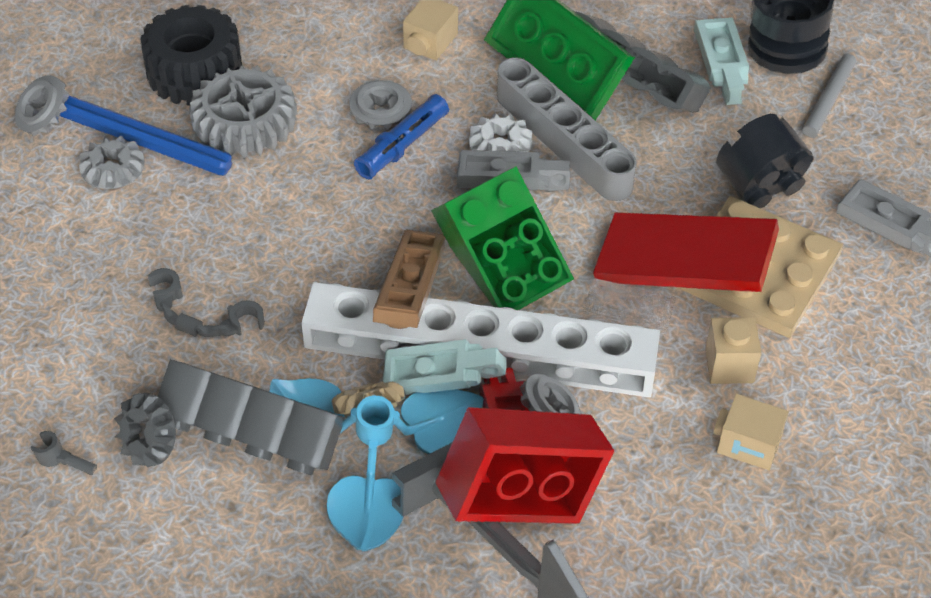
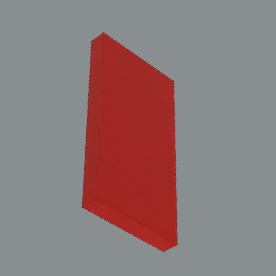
(687, 251)

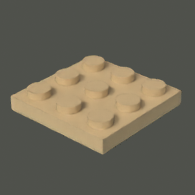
(793, 277)

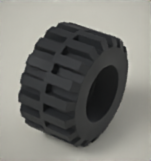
(188, 48)

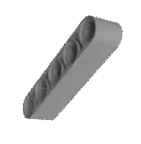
(566, 129)

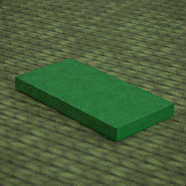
(561, 48)

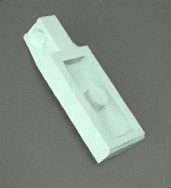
(723, 56)
(442, 366)

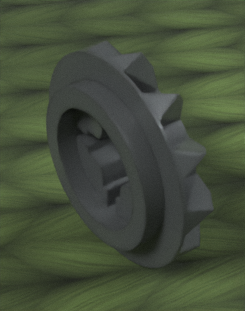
(159, 429)

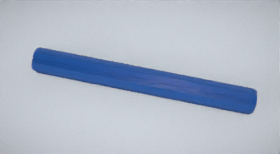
(147, 136)

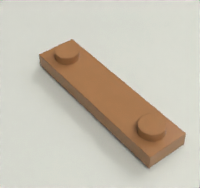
(409, 279)

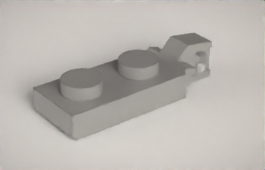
(538, 173)
(888, 216)

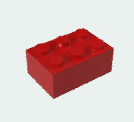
(523, 466)

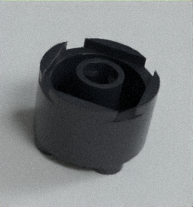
(765, 160)

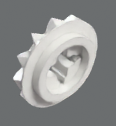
(483, 139)

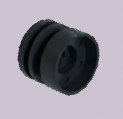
(790, 34)

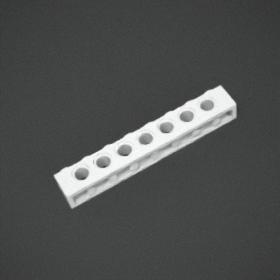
(565, 348)

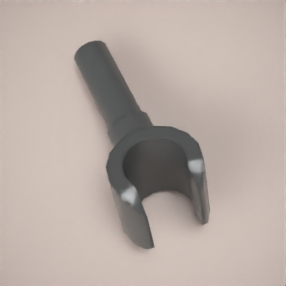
(55, 454)

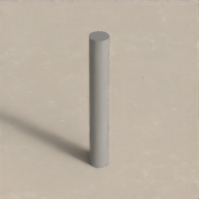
(829, 96)

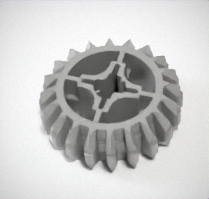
(243, 111)

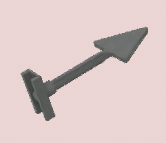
(551, 577)

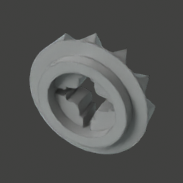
(45, 92)
(380, 93)
(110, 174)
(547, 395)

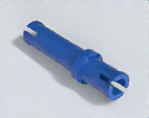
(374, 160)

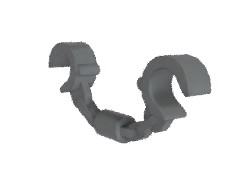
(193, 326)

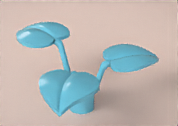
(361, 506)

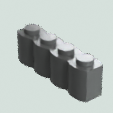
(656, 72)
(250, 416)

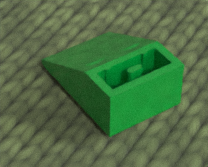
(504, 241)

